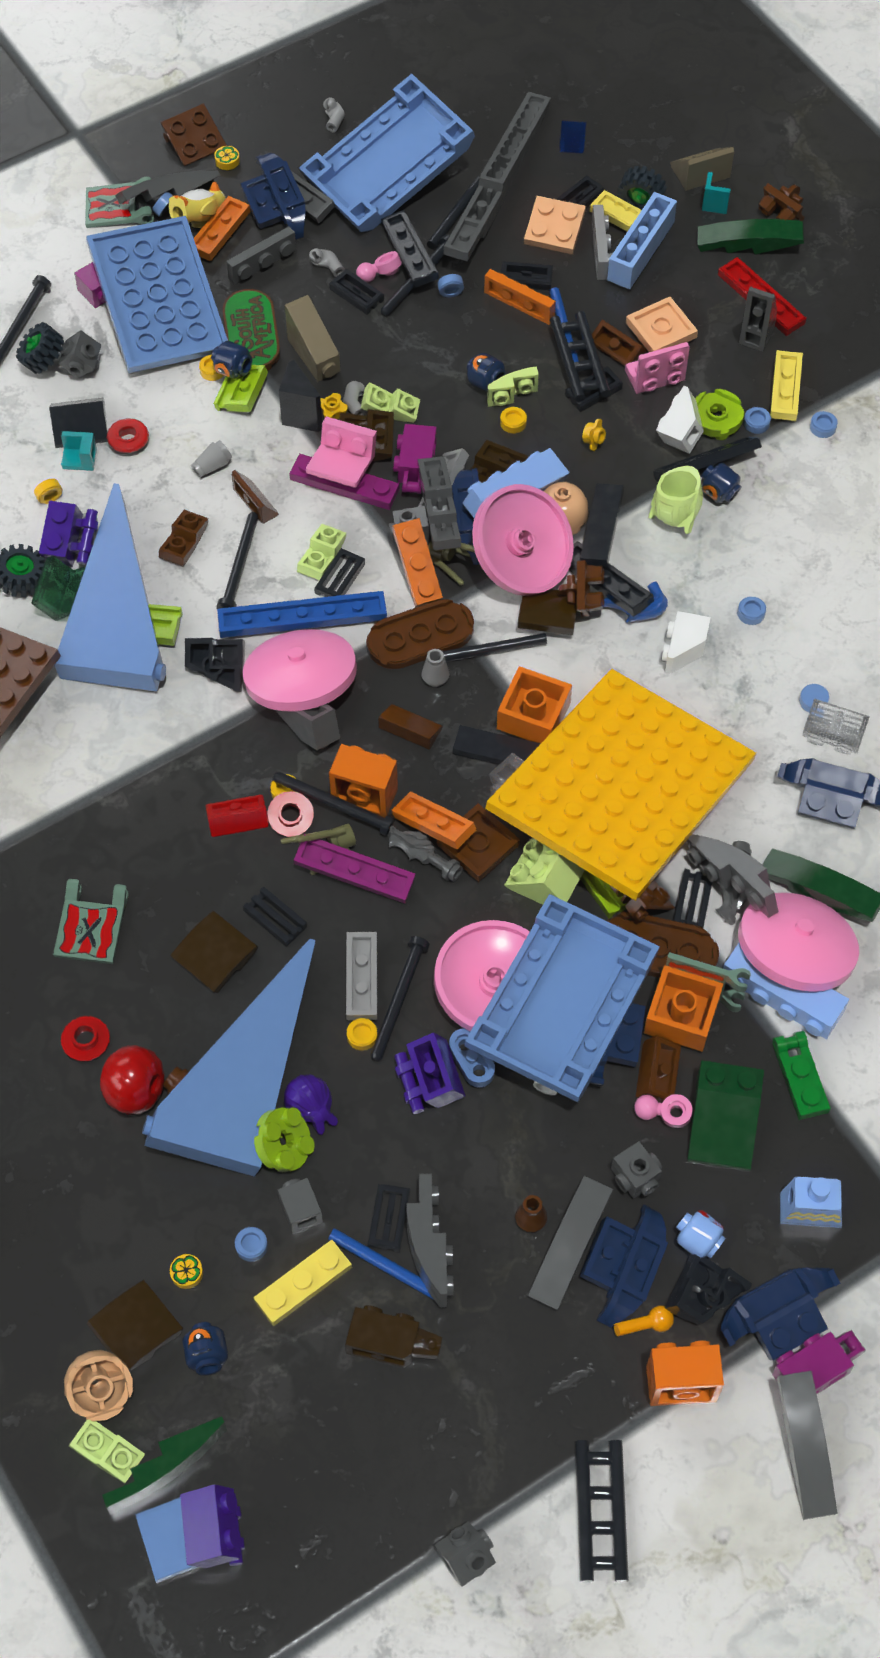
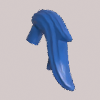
(652, 611)

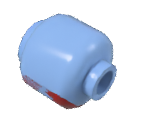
(700, 1234)

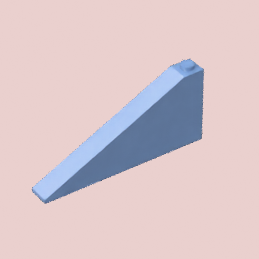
(110, 622)
(237, 1081)

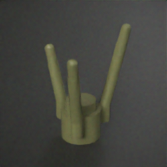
(448, 554)
(340, 836)

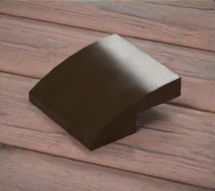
(382, 423)
(495, 458)
(548, 613)
(214, 951)
(135, 1325)

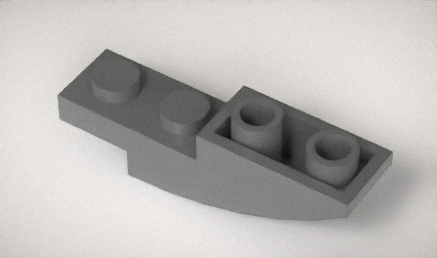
(733, 867)
(427, 1244)

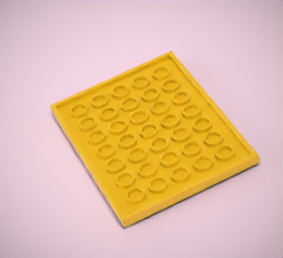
(621, 783)

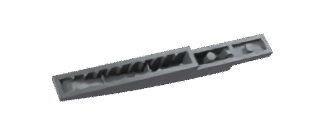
(497, 177)

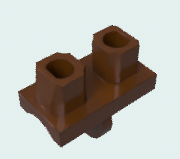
(785, 200)
(585, 600)

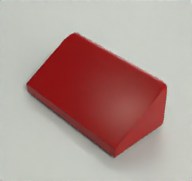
(237, 815)

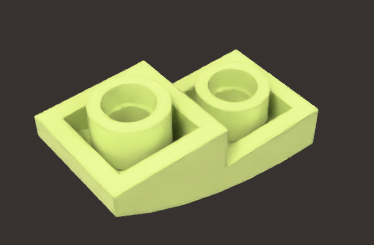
(518, 382)
(401, 403)
(322, 550)
(106, 1450)

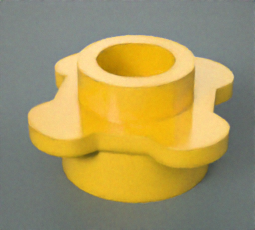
(333, 406)
(594, 434)

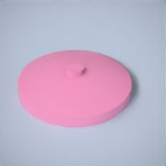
(522, 540)
(299, 670)
(801, 945)
(474, 966)

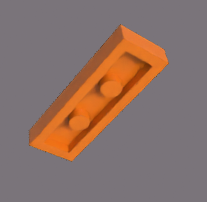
(220, 227)
(519, 296)
(417, 562)
(433, 820)

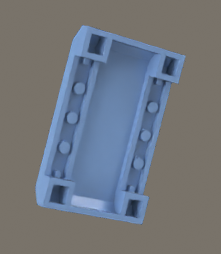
(390, 155)
(563, 998)

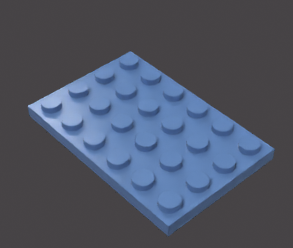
(156, 293)

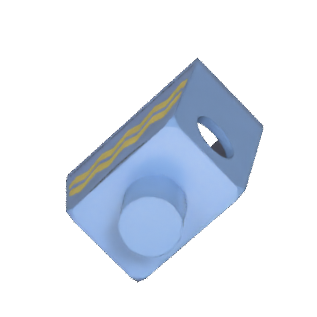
(813, 1204)

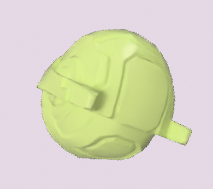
(678, 497)

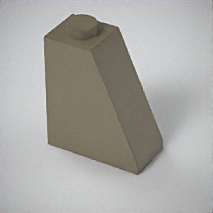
(311, 338)

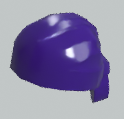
(312, 1099)

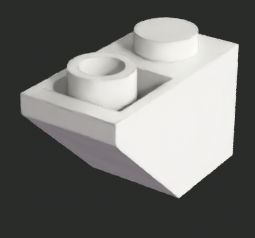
(682, 422)
(687, 640)

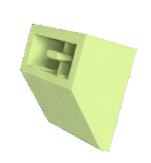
(543, 873)

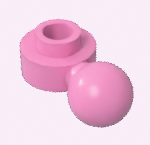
(385, 264)
(647, 1108)

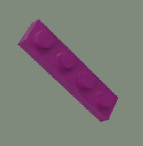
(369, 490)
(355, 869)

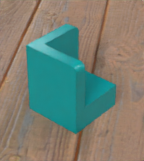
(715, 198)
(78, 451)

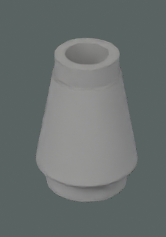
(211, 459)
(435, 669)

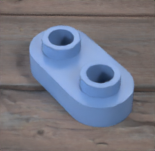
(469, 1060)

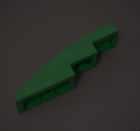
(758, 234)
(823, 884)
(177, 1455)

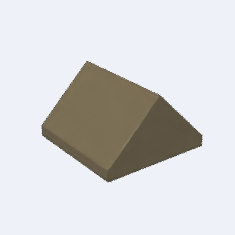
(693, 170)

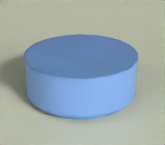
(162, 204)
(450, 285)
(757, 420)
(823, 424)
(751, 610)
(812, 692)
(251, 1244)

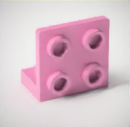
(659, 368)
(343, 452)

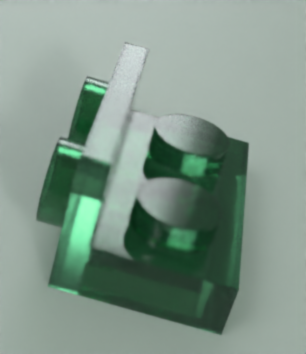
(57, 588)

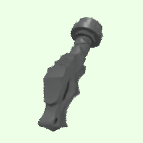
(419, 847)
(732, 899)

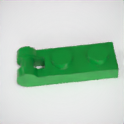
(801, 1076)

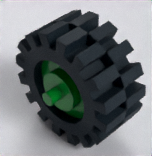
(639, 186)
(40, 348)
(20, 570)

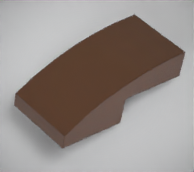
(184, 537)

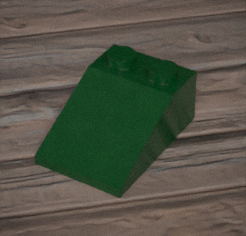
(725, 1115)

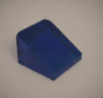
(572, 137)

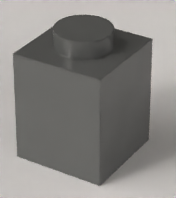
(300, 1205)

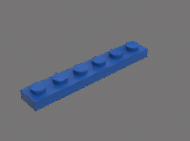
(301, 614)

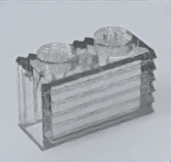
(835, 727)

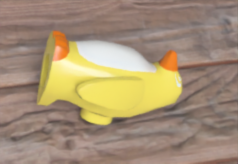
(197, 205)

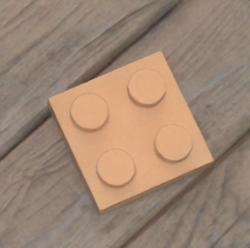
(554, 225)
(661, 325)

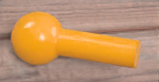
(657, 1319)

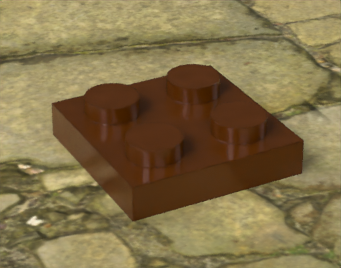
(485, 847)

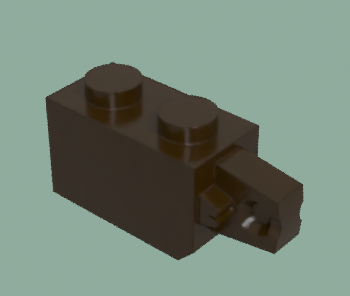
(389, 1337)

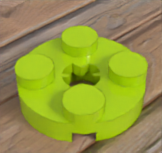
(731, 416)
(297, 1135)

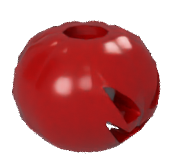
(132, 1079)

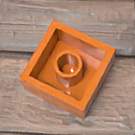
(533, 705)
(364, 779)
(683, 1008)
(684, 1374)

